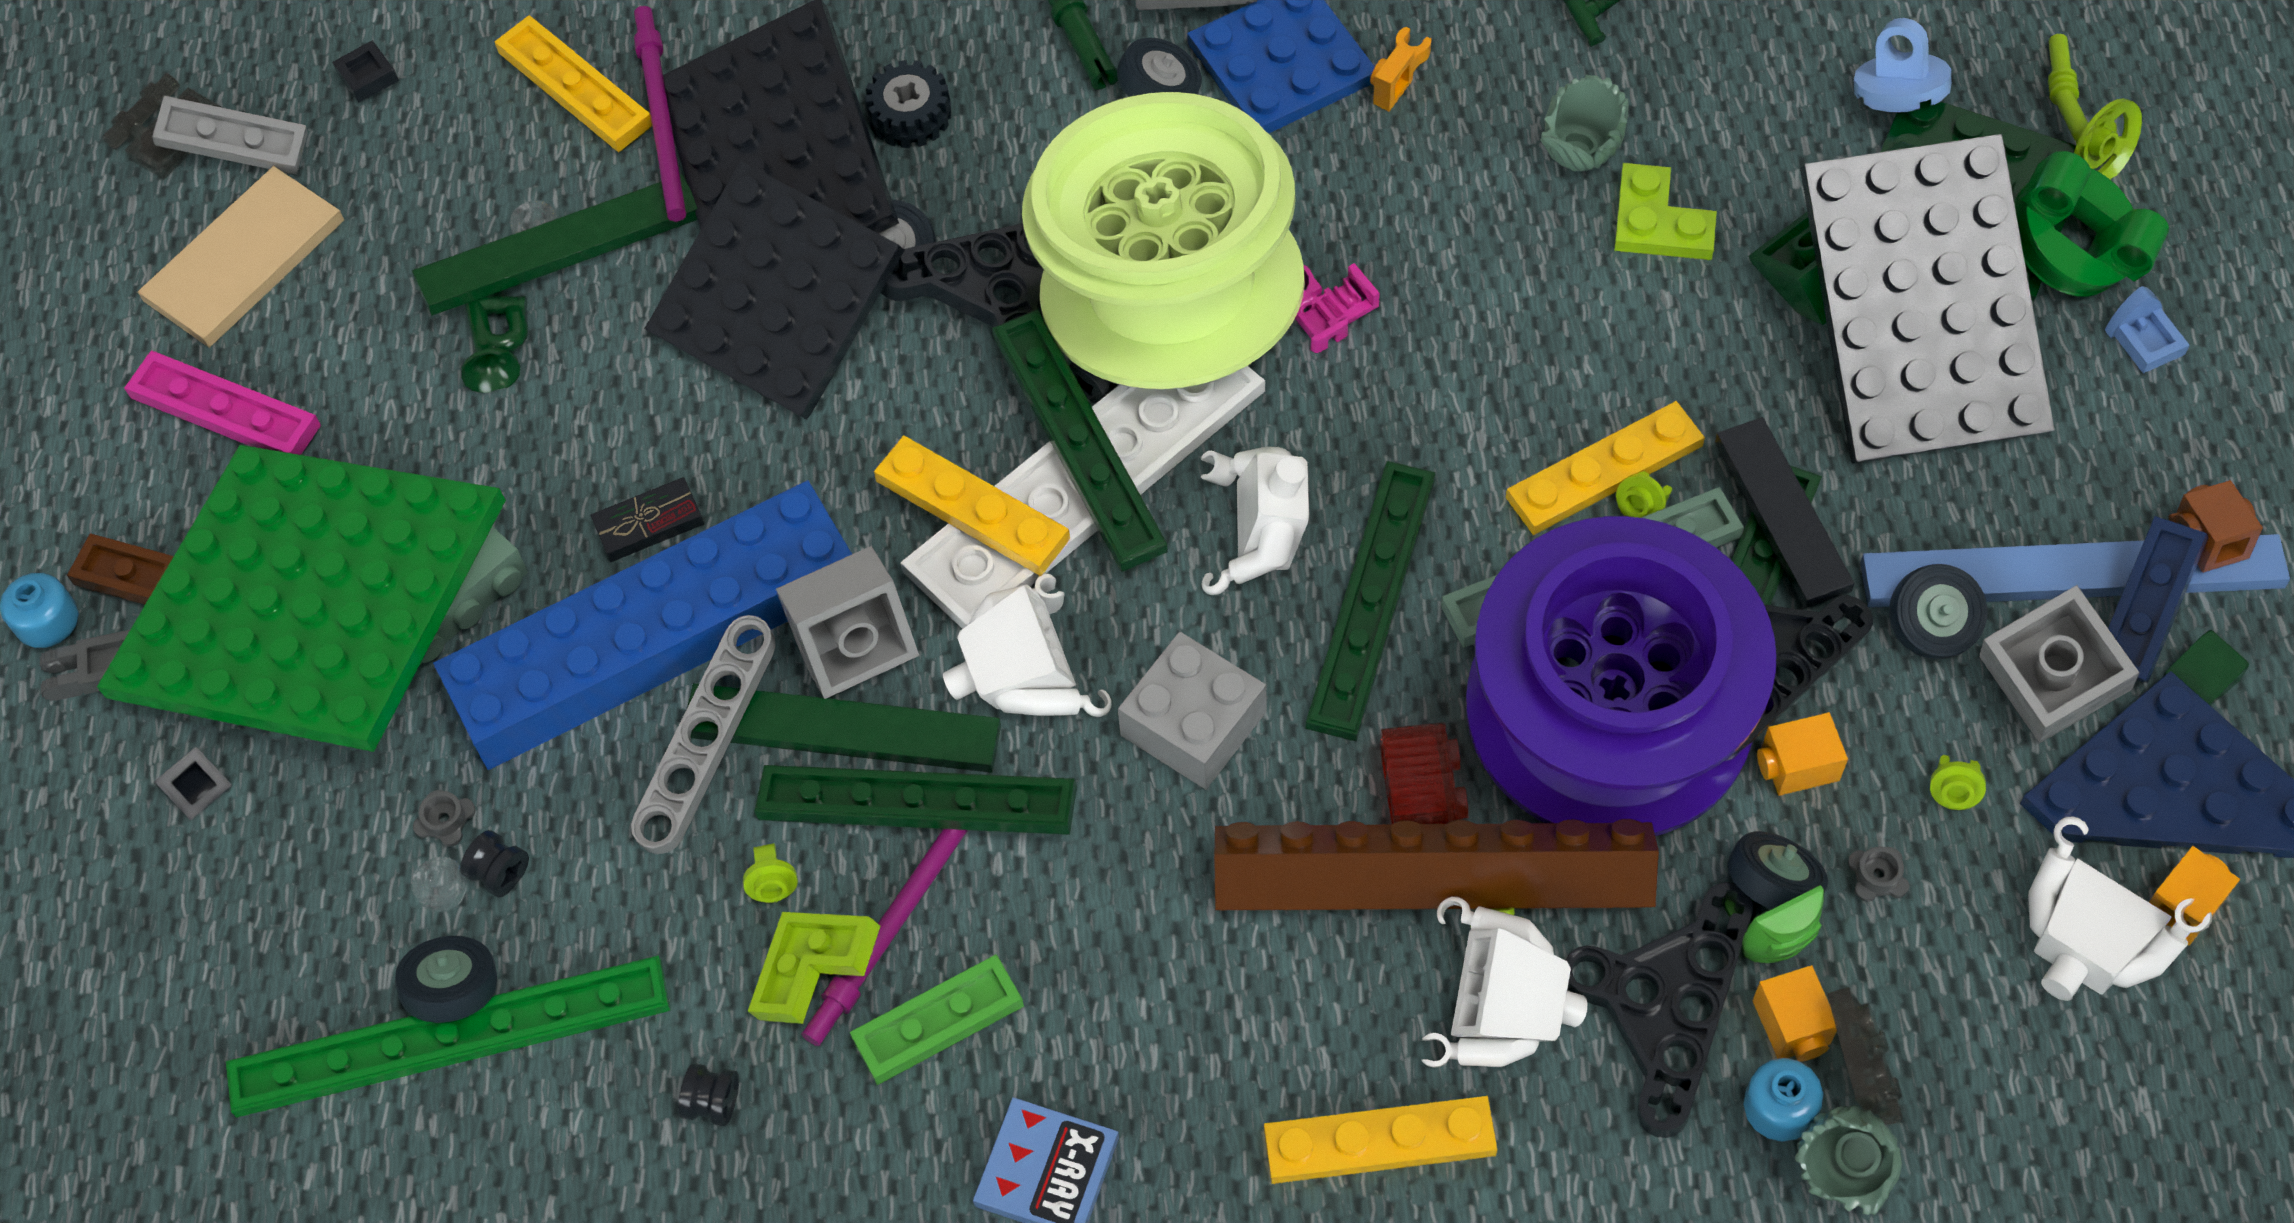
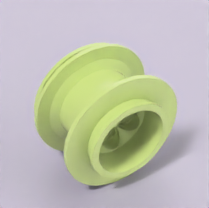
(1164, 240)

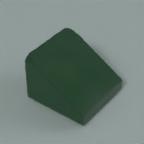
(2210, 667)

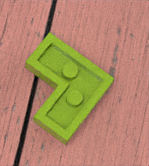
(1651, 225)
(801, 951)

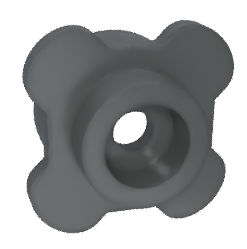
(436, 805)
(1884, 859)

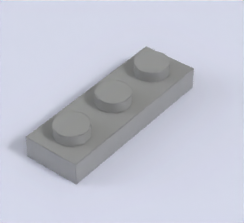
(229, 135)

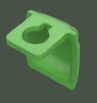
(1784, 929)

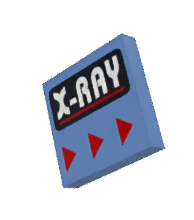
(1045, 1166)

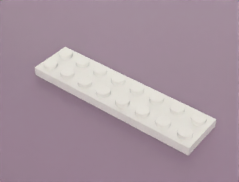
(1151, 436)

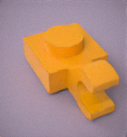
(1395, 73)

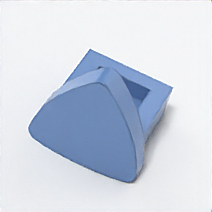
(2146, 331)

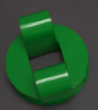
(2124, 239)

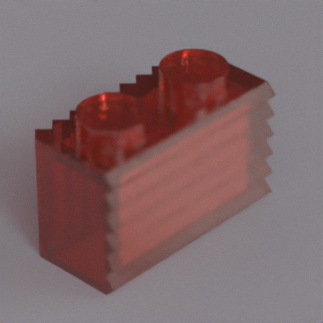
(1420, 775)

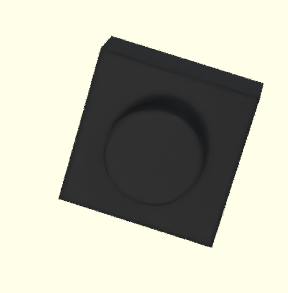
(365, 71)

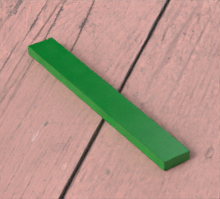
(416, 1046)

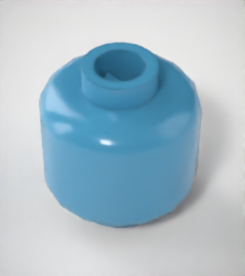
(39, 610)
(1783, 1099)

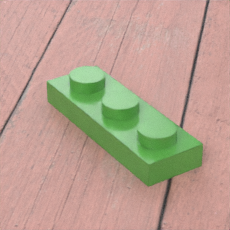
(936, 1019)

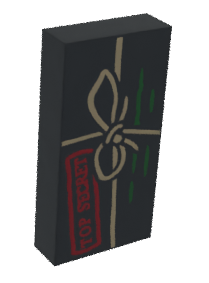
(647, 519)

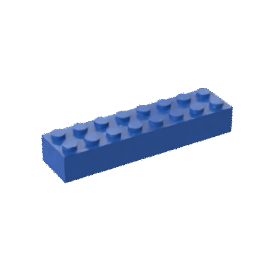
(636, 626)

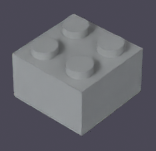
(848, 622)
(2058, 664)
(1192, 710)

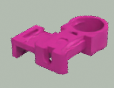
(1334, 309)

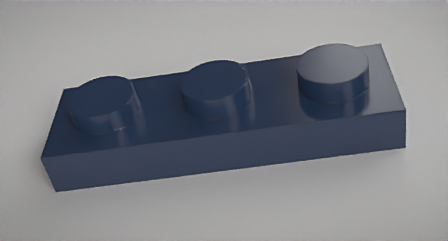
(2156, 591)

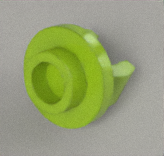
(1641, 495)
(1957, 784)
(769, 878)

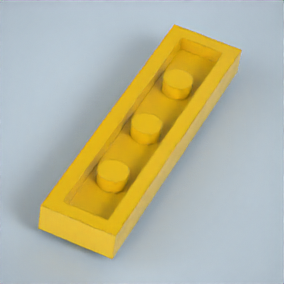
(574, 83)
(1603, 466)
(972, 505)
(1380, 1139)

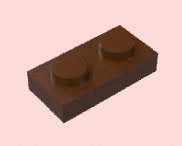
(118, 568)

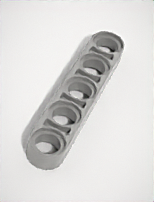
(705, 759)

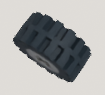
(924, 106)

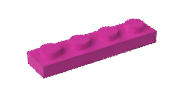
(221, 405)

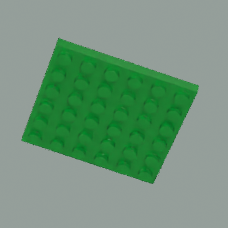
(304, 596)

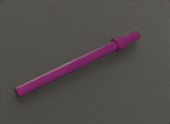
(650, 49)
(844, 991)

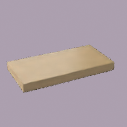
(241, 256)

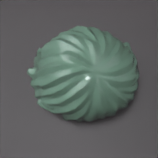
(1589, 113)
(1845, 1141)

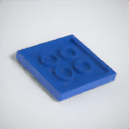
(1281, 59)

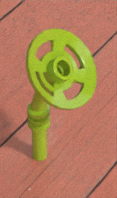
(2099, 135)

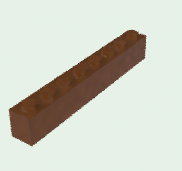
(1426, 863)

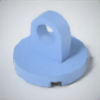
(1902, 79)

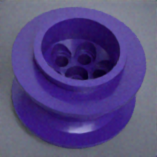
(1665, 737)

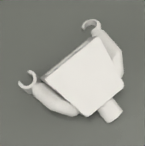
(1269, 510)
(1018, 657)
(2097, 927)
(1507, 991)

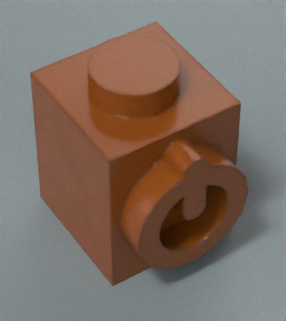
(2226, 520)

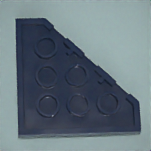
(2171, 778)

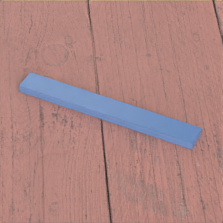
(2052, 569)

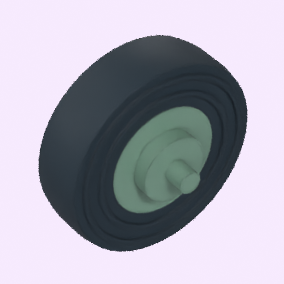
(1938, 611)
(1774, 869)
(446, 979)

